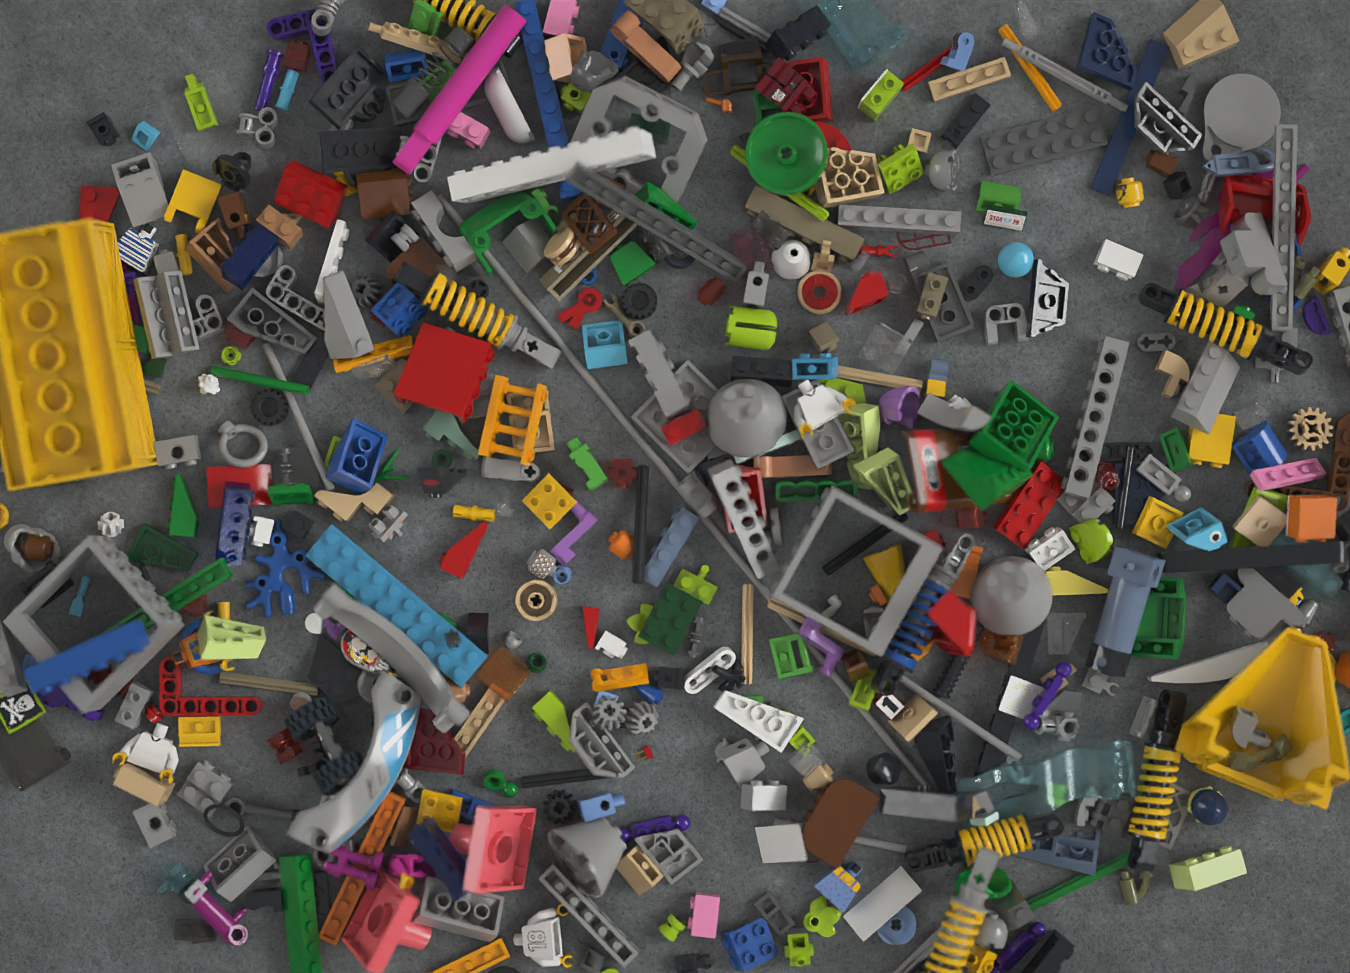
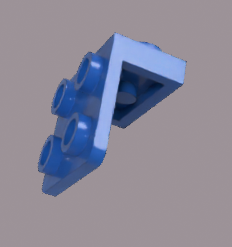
(749, 945)

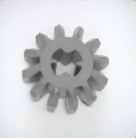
(614, 708)
(641, 718)

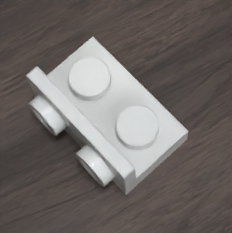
(1049, 548)

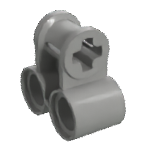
(254, 127)

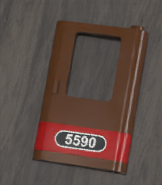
(933, 483)

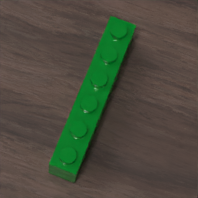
(300, 913)

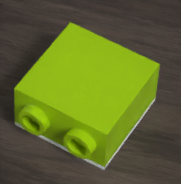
(880, 95)

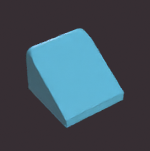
(144, 135)

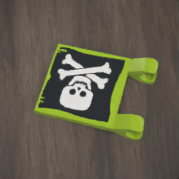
(20, 709)

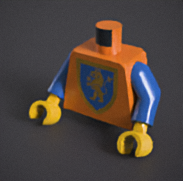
(190, 652)

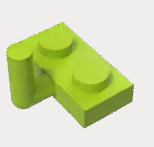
(696, 585)

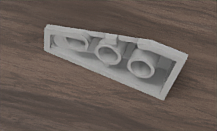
(344, 326)

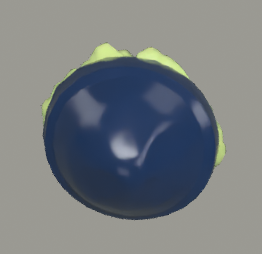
(1207, 806)

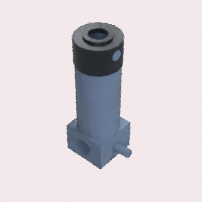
(1123, 610)

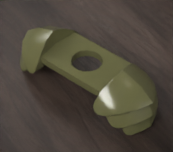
(1241, 762)

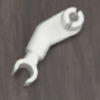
(835, 605)

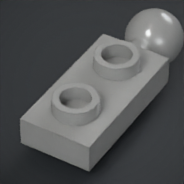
(1163, 478)

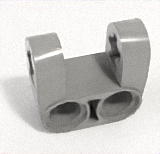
(990, 326)
(699, 494)

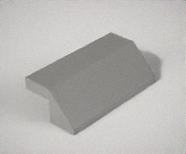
(166, 314)

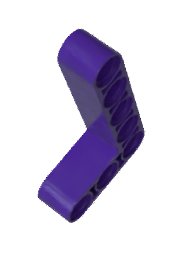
(320, 50)

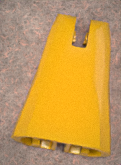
(887, 569)

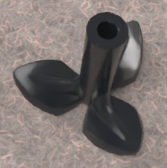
(734, 677)

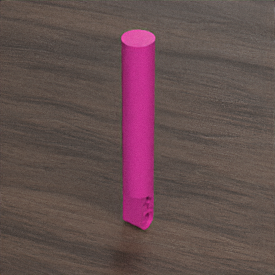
(460, 87)

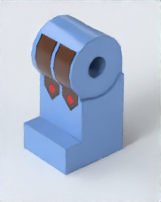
(960, 51)

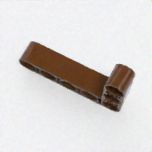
(1331, 490)

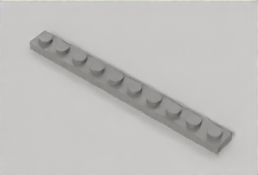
(1284, 222)

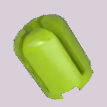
(753, 319)

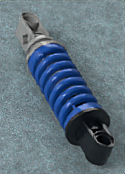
(916, 620)

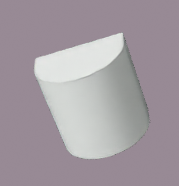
(314, 623)

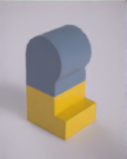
(937, 378)

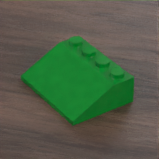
(1016, 428)
(984, 477)

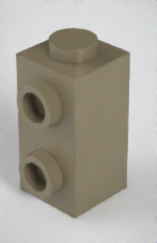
(931, 296)

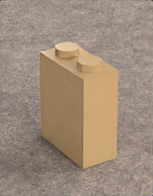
(143, 783)

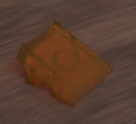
(1001, 647)

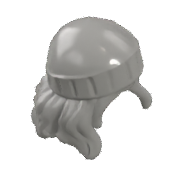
(13, 542)

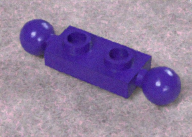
(1042, 701)
(653, 826)
(1018, 948)

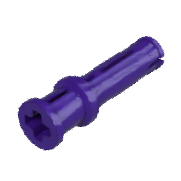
(270, 72)

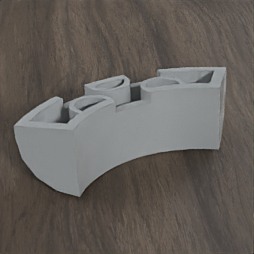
(944, 414)

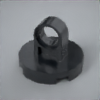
(232, 171)

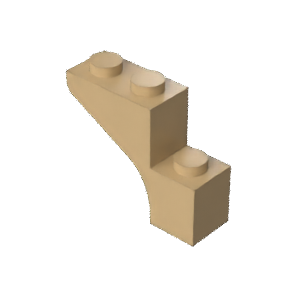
(347, 505)

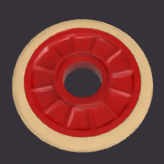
(819, 279)

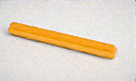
(1032, 72)

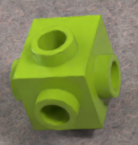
(570, 103)
(799, 949)

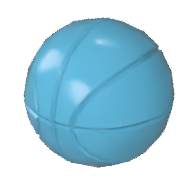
(1015, 259)

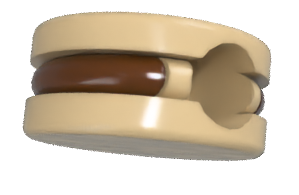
(562, 246)

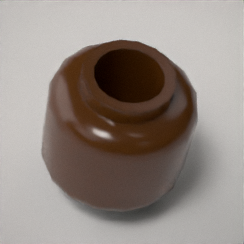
(37, 547)

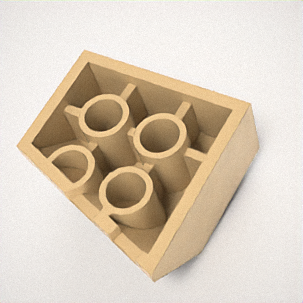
(1200, 33)
(848, 178)

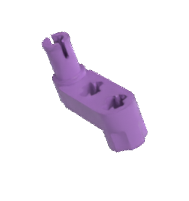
(562, 550)
(810, 632)

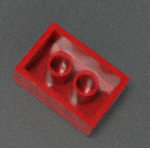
(310, 194)

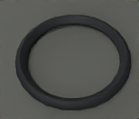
(229, 810)

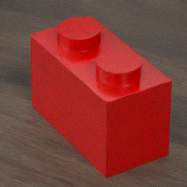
(683, 427)

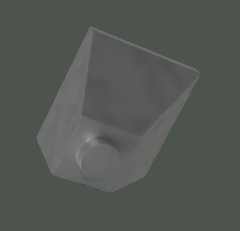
(1011, 908)

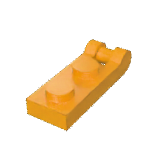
(619, 677)

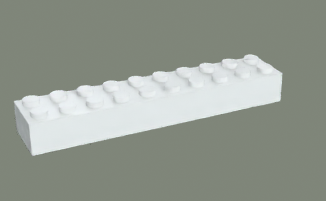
(550, 167)

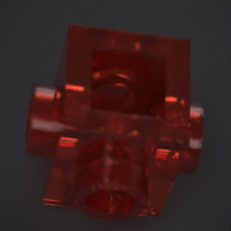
(617, 466)

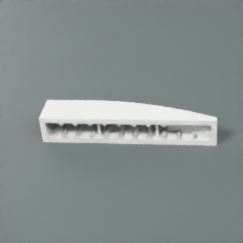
(1213, 668)

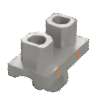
(389, 525)

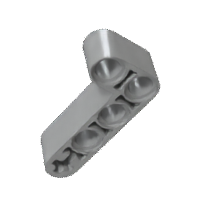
(287, 295)
(206, 318)

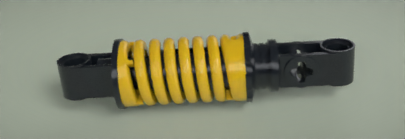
(996, 837)

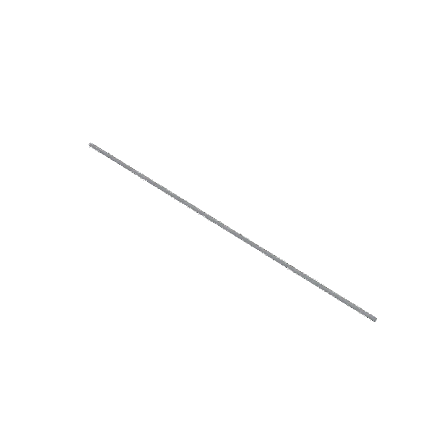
(674, 481)

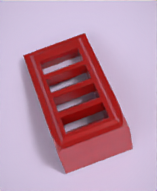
(591, 617)

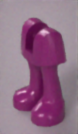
(369, 877)

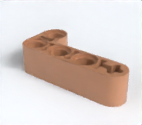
(644, 47)
(789, 466)

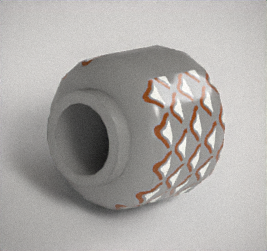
(541, 564)

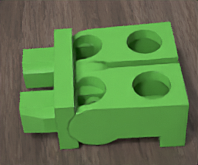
(586, 462)

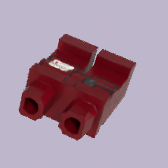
(794, 89)

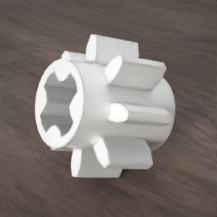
(110, 524)

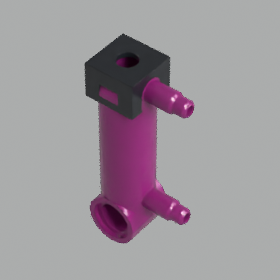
(196, 895)

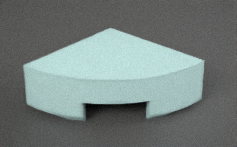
(984, 819)

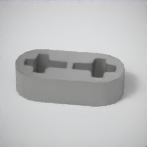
(914, 328)

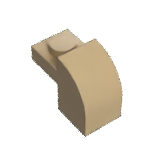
(1176, 369)

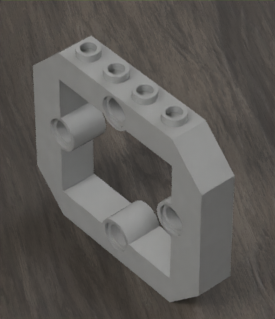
(668, 110)

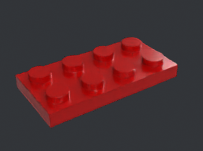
(1030, 505)

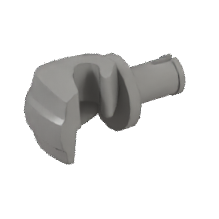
(694, 64)

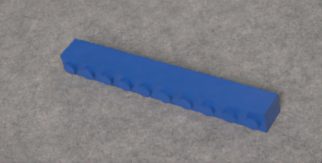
(544, 87)

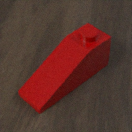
(461, 554)

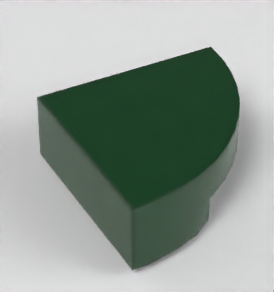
(155, 367)

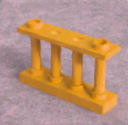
(493, 425)

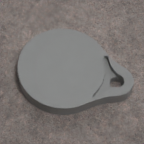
(1238, 115)

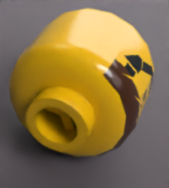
(1129, 192)

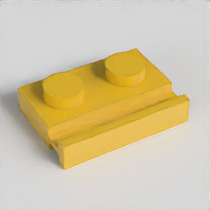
(199, 731)

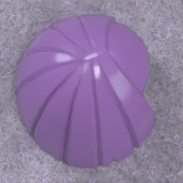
(900, 406)

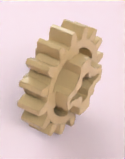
(1303, 423)

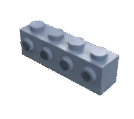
(669, 546)

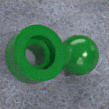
(509, 789)

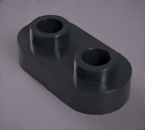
(976, 282)

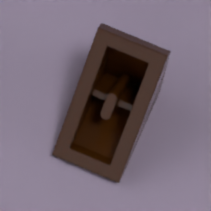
(855, 665)

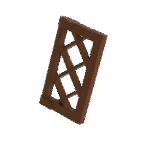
(601, 238)

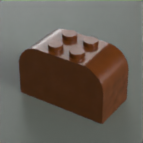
(836, 820)

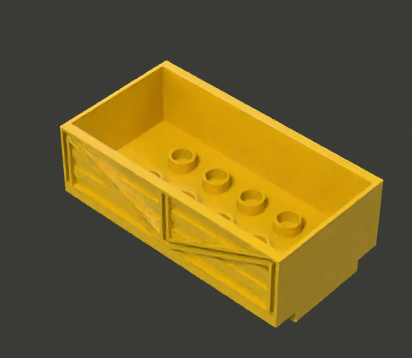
(68, 358)

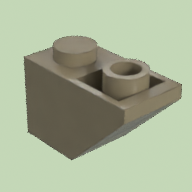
(824, 338)

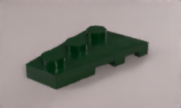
(161, 550)

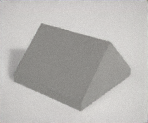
(527, 244)

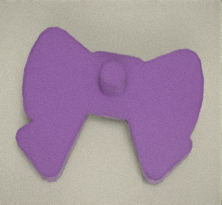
(333, 629)

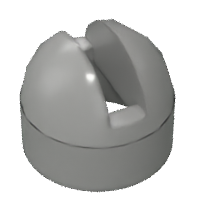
(512, 640)

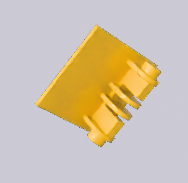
(549, 501)
(441, 807)

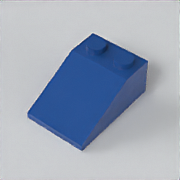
(357, 457)

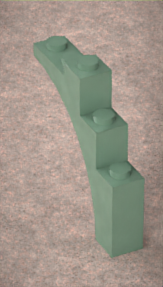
(446, 424)

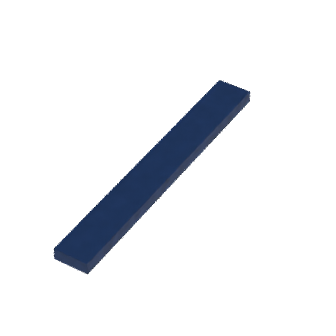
(1125, 127)

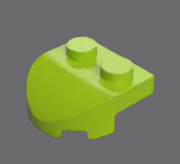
(1092, 540)

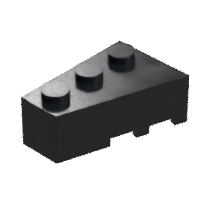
(798, 34)

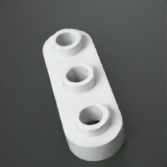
(703, 677)

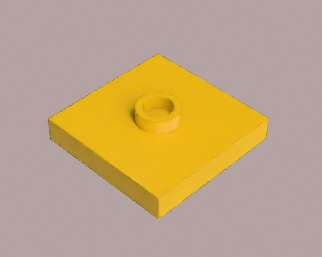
(1153, 522)

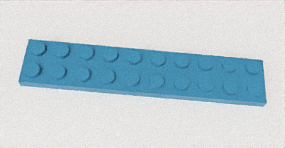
(397, 603)

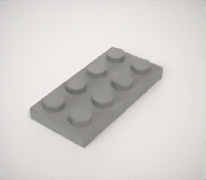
(828, 441)

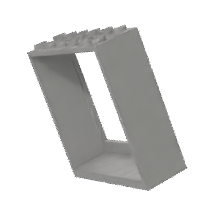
(142, 591)
(902, 597)

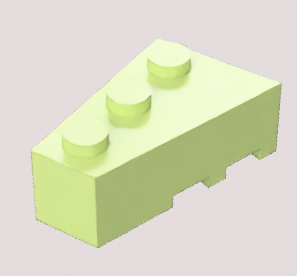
(887, 478)
(229, 639)
(1208, 869)

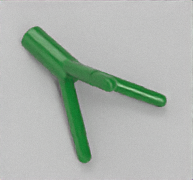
(385, 471)

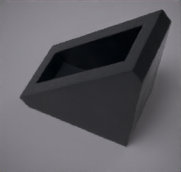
(479, 630)

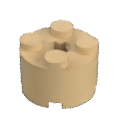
(546, 594)

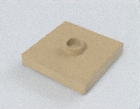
(1261, 522)
(913, 717)

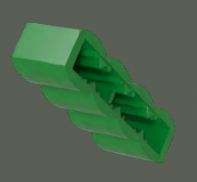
(809, 490)

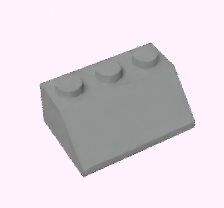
(239, 863)

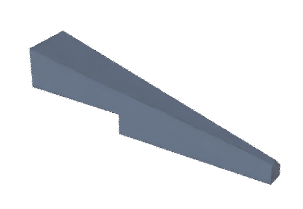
(1072, 852)

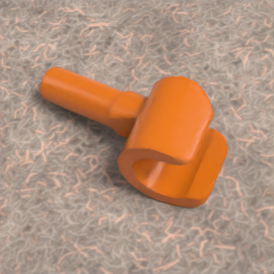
(726, 104)

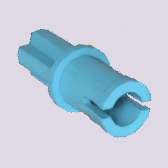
(287, 90)

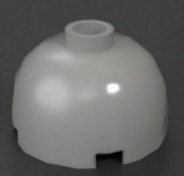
(943, 170)
(992, 931)

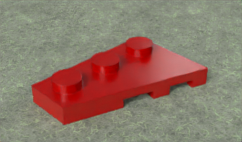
(98, 202)

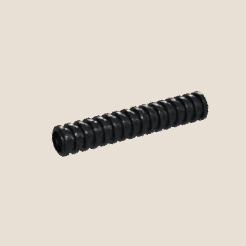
(954, 668)

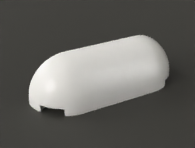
(506, 108)

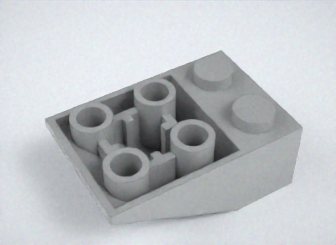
(141, 189)

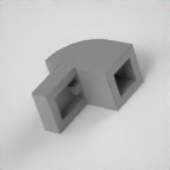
(1243, 728)

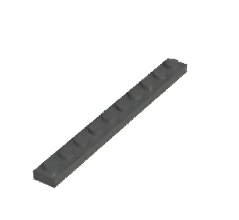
(656, 222)

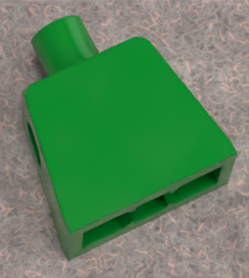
(630, 262)

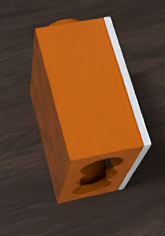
(1311, 517)

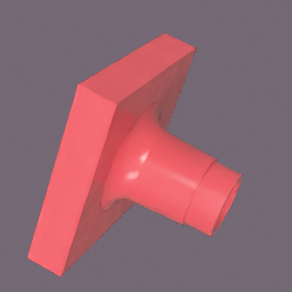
(496, 847)
(382, 922)

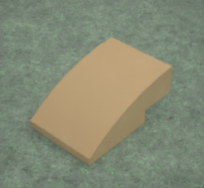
(544, 438)

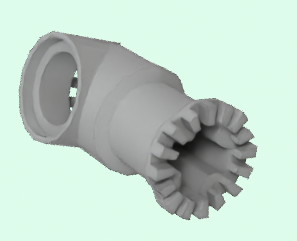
(409, 784)

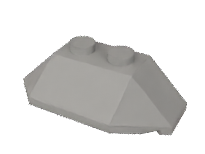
(597, 746)

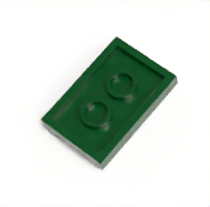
(670, 618)

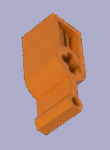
(968, 574)

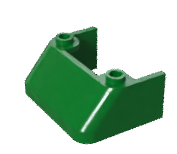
(477, 226)

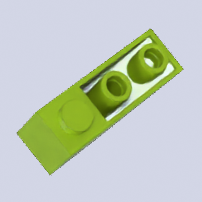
(554, 714)

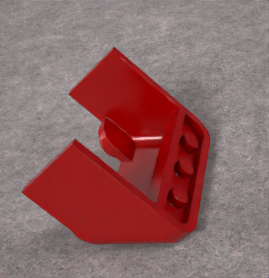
(1255, 195)
(954, 625)

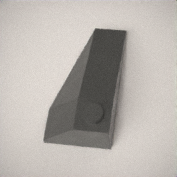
(266, 321)

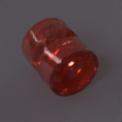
(278, 743)

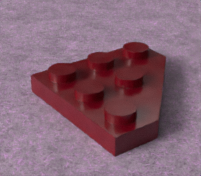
(433, 749)

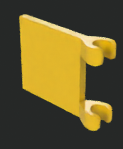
(194, 197)

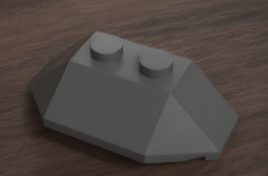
(1163, 123)

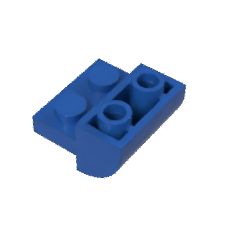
(1259, 448)

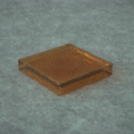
(503, 673)

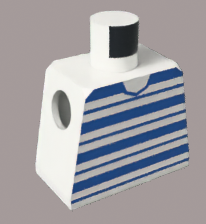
(138, 248)

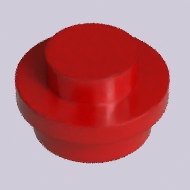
(153, 713)

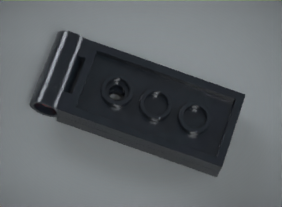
(1051, 955)

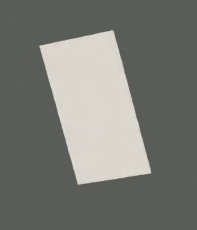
(781, 843)

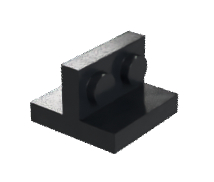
(381, 236)

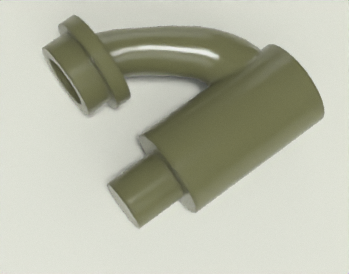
(1307, 281)
(1128, 887)

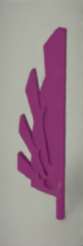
(1211, 245)

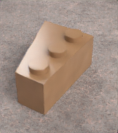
(210, 250)

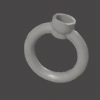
(228, 431)

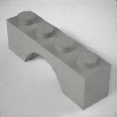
(456, 249)

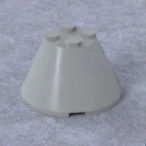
(746, 418)
(1011, 595)
(589, 851)

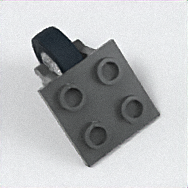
(661, 250)

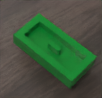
(1175, 450)

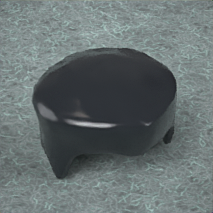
(883, 769)

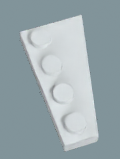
(762, 720)

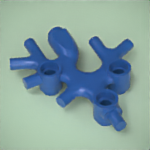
(277, 564)

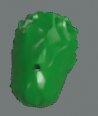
(997, 887)

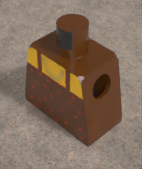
(232, 204)

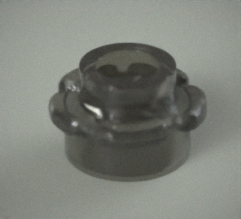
(452, 639)

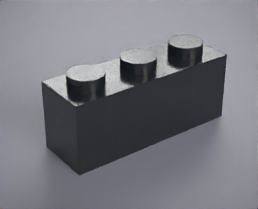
(770, 371)

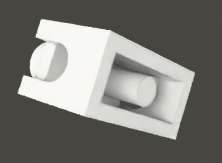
(1118, 260)

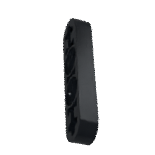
(1116, 448)

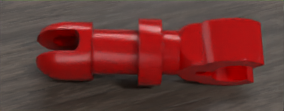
(878, 250)

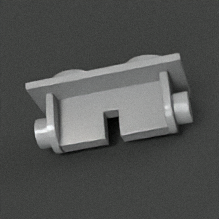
(1145, 718)

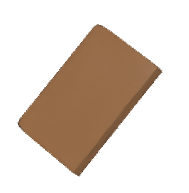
(404, 825)

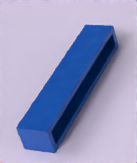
(86, 657)

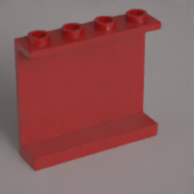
(444, 371)

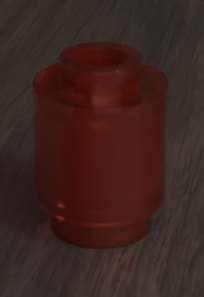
(711, 291)
(1107, 476)

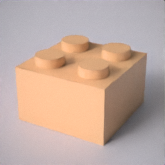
(563, 54)

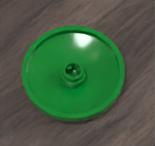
(786, 153)

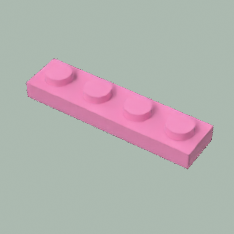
(1287, 474)

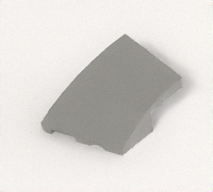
(670, 853)

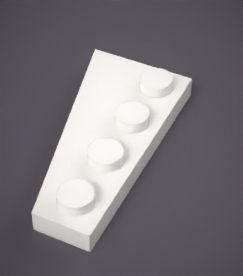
(332, 257)

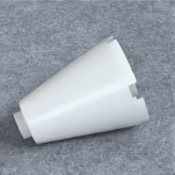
(789, 266)

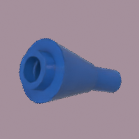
(650, 693)

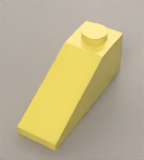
(1067, 583)

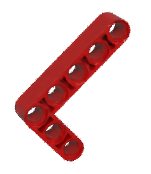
(200, 701)

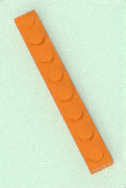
(353, 887)

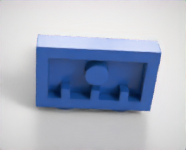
(399, 310)

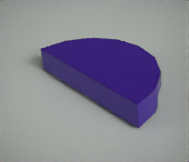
(1315, 317)

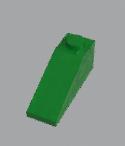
(664, 203)

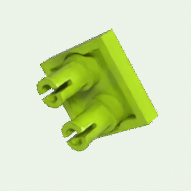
(900, 168)

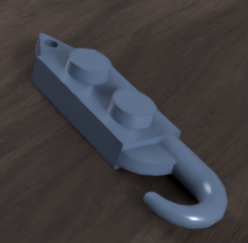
(1238, 164)

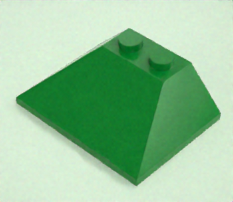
(1163, 621)

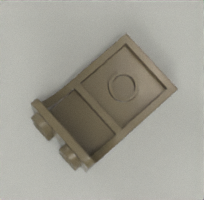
(673, 19)

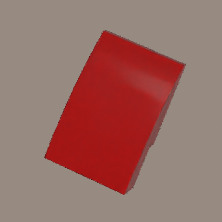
(258, 476)

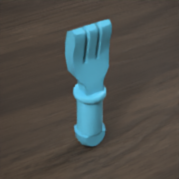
(78, 603)

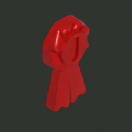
(588, 301)

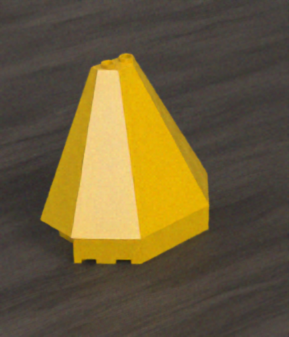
(1292, 695)

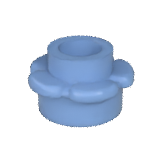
(562, 579)

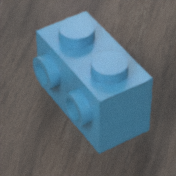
(815, 367)

